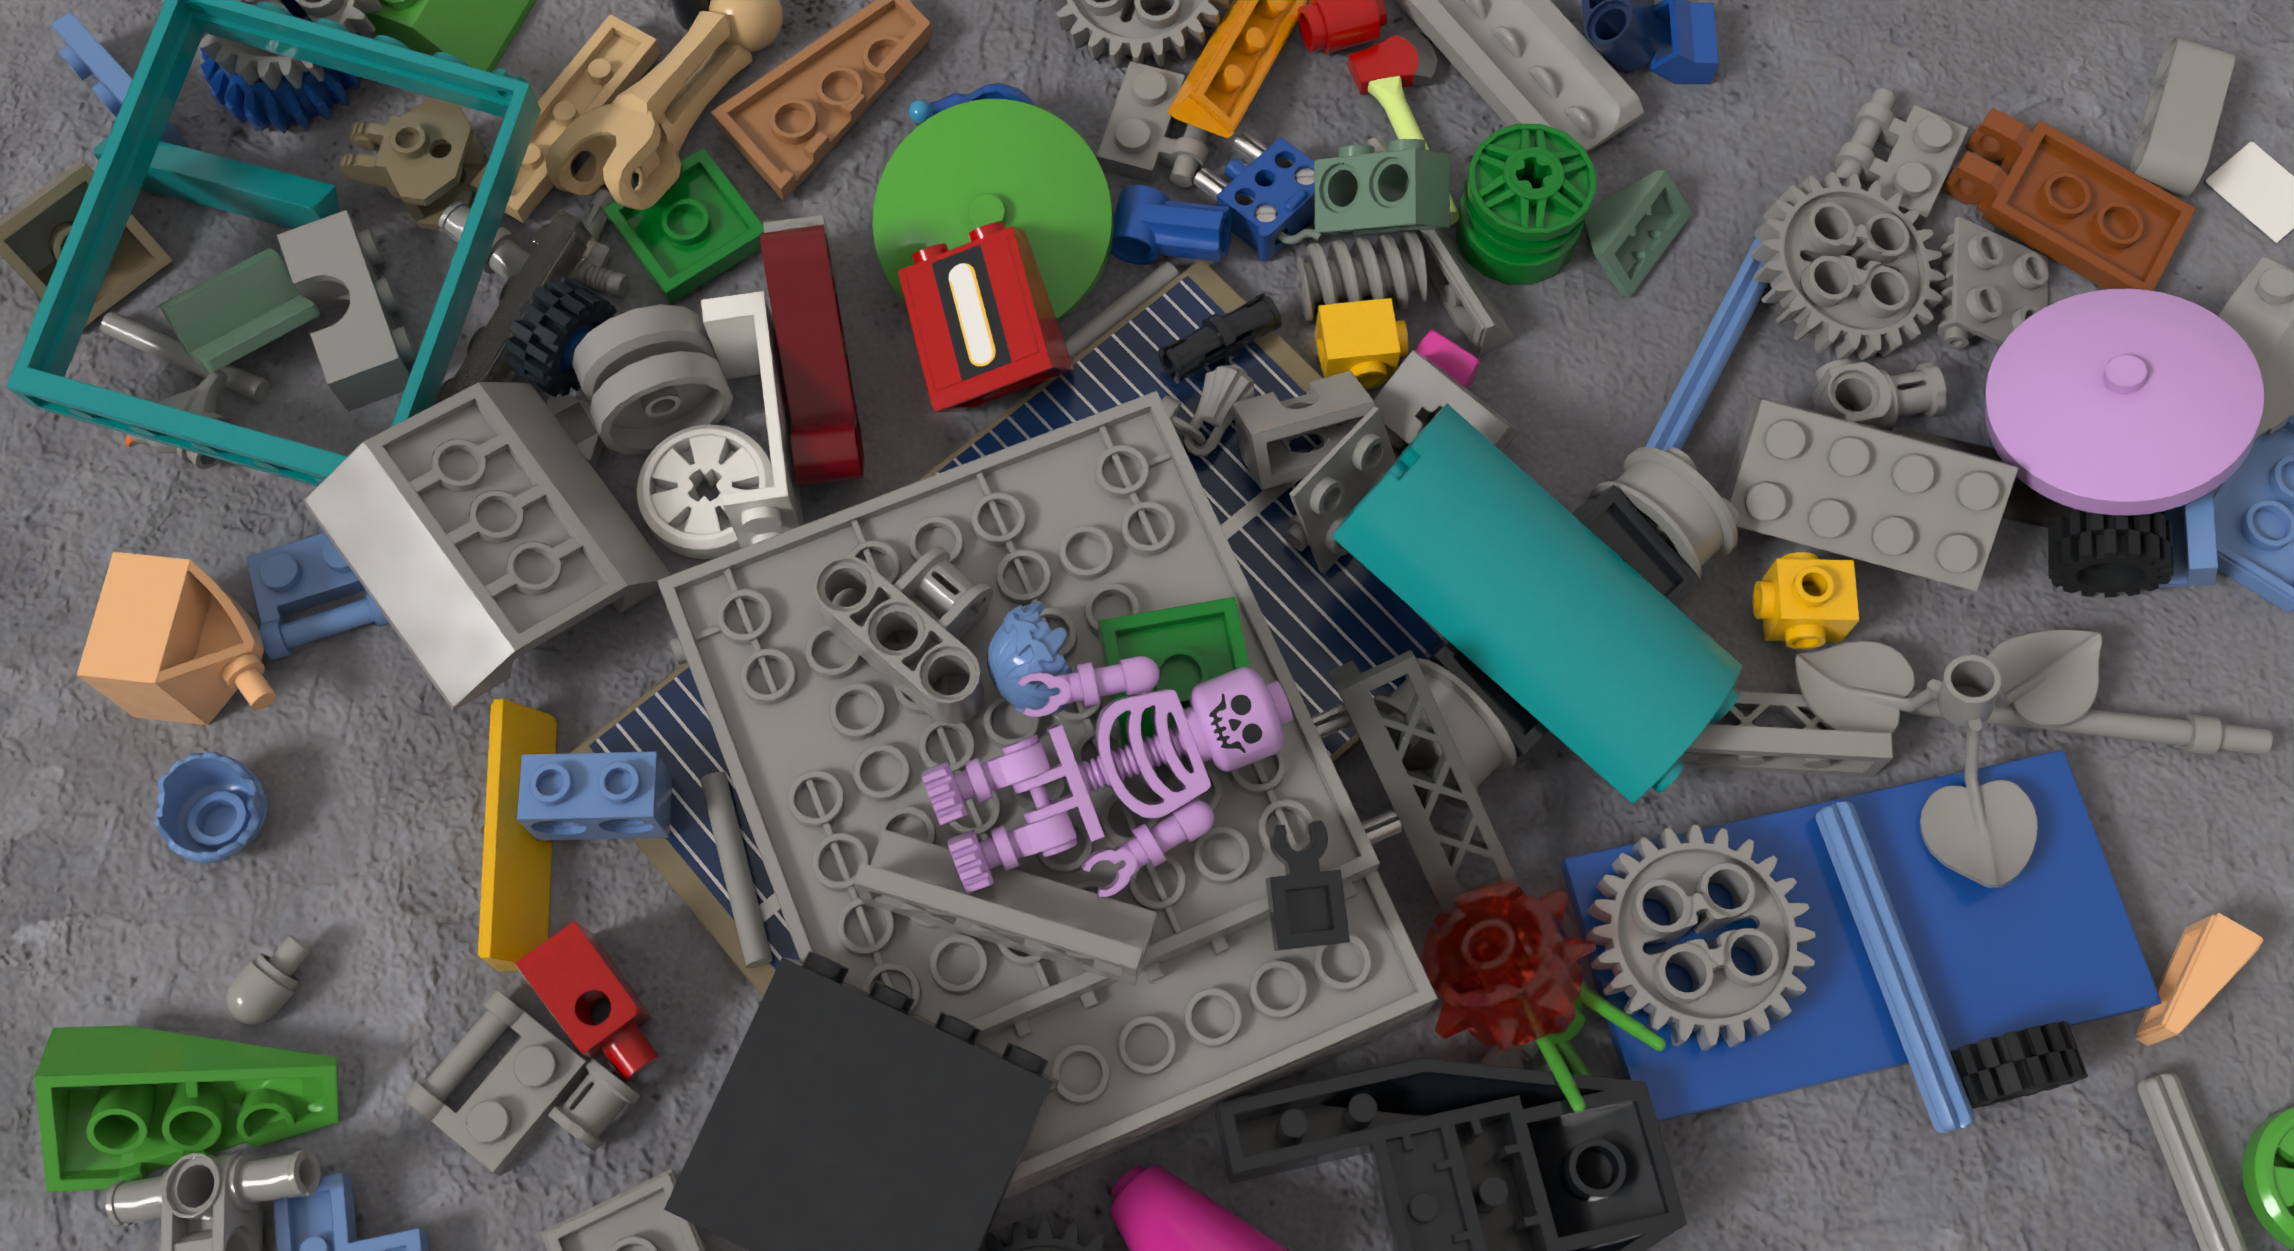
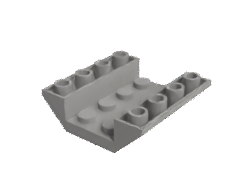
(482, 534)

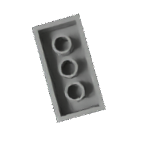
(1867, 492)

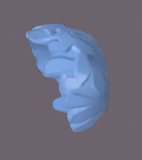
(1025, 647)
(209, 807)

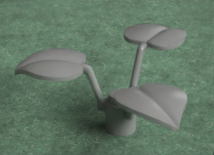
(2043, 674)

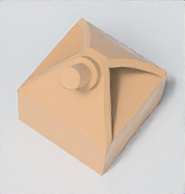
(171, 642)

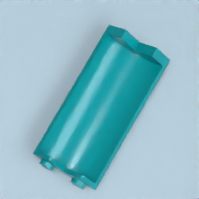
(1541, 605)

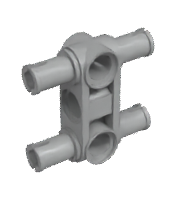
(216, 1220)

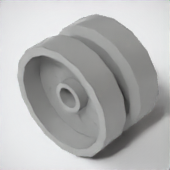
(650, 377)

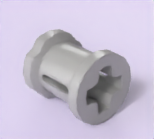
(594, 1105)

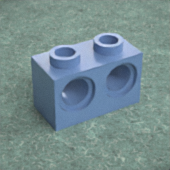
(595, 796)

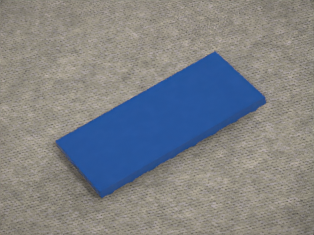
(1989, 957)

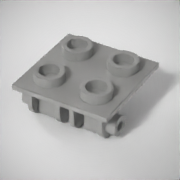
(1988, 285)
(1337, 487)

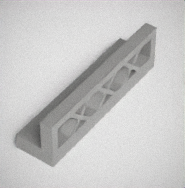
(1786, 749)
(1014, 912)

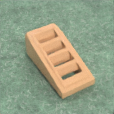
(2198, 970)

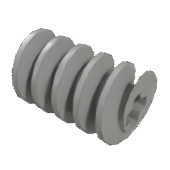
(1362, 272)

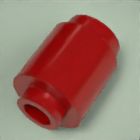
(1340, 23)

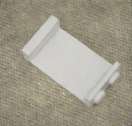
(747, 346)

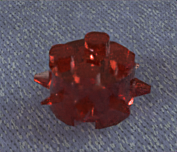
(1505, 966)

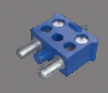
(1269, 197)

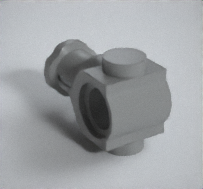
(1876, 394)

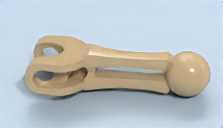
(654, 116)

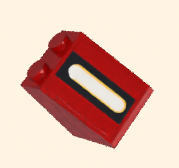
(982, 319)

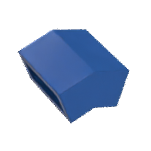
(1685, 42)

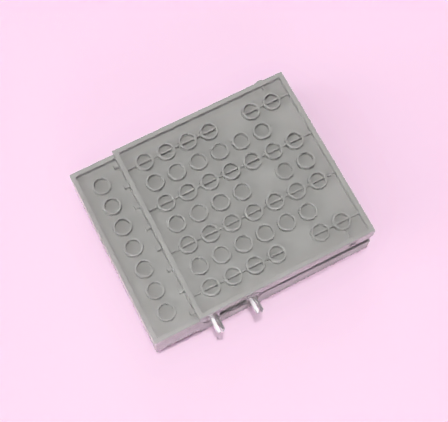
(833, 753)

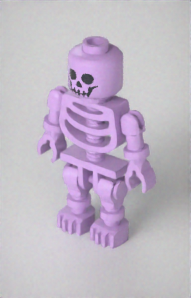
(1228, 722)

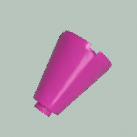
(1167, 1214)

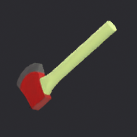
(1388, 66)

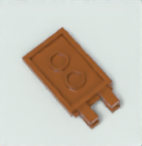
(2069, 202)

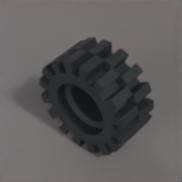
(2110, 553)
(2019, 1064)

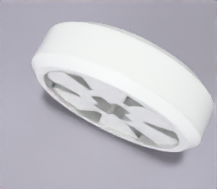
(678, 467)

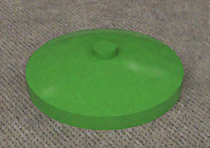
(995, 165)

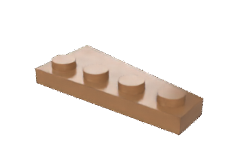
(814, 97)

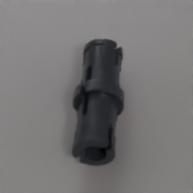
(1220, 338)

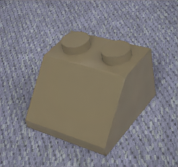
(38, 229)

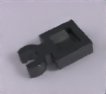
(1306, 903)

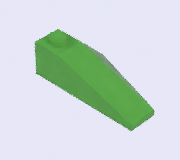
(145, 1097)

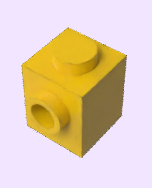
(1360, 340)

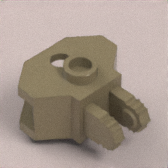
(419, 158)

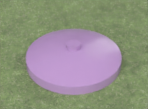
(2124, 401)

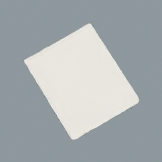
(2258, 190)

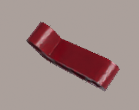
(813, 356)

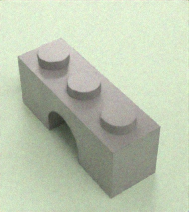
(365, 350)

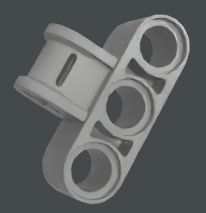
(928, 601)

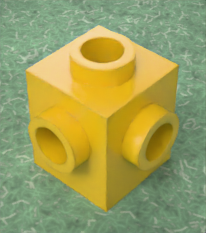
(1807, 600)

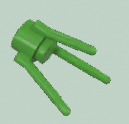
(1557, 1047)

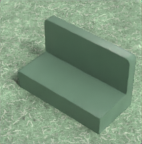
(238, 311)

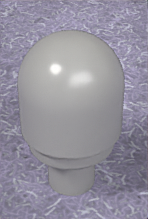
(266, 983)

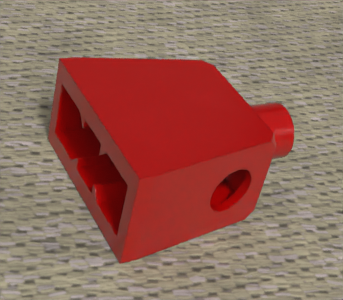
(570, 978)

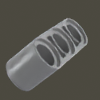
(2182, 115)

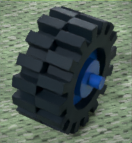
(551, 332)

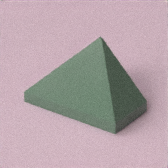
(1636, 228)

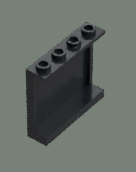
(859, 1124)

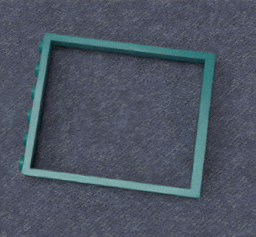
(122, 168)

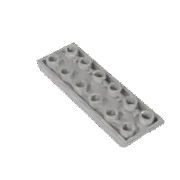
(1530, 65)

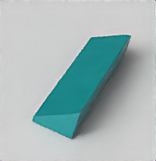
(236, 186)

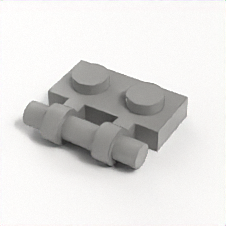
(1140, 129)
(1919, 154)

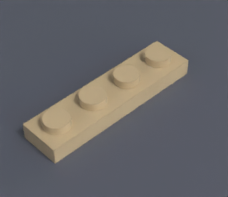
(598, 73)

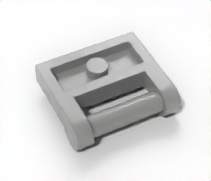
(513, 1097)

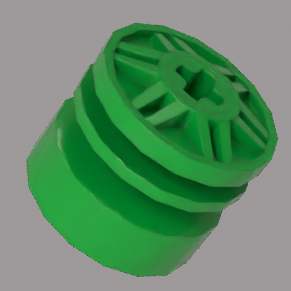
(1524, 203)

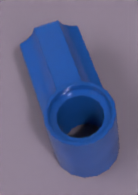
(1155, 226)

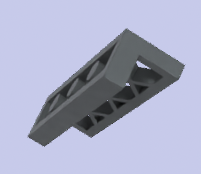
(1398, 782)

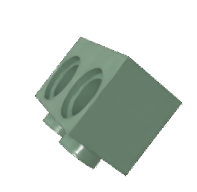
(1381, 196)

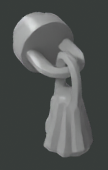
(1220, 390)

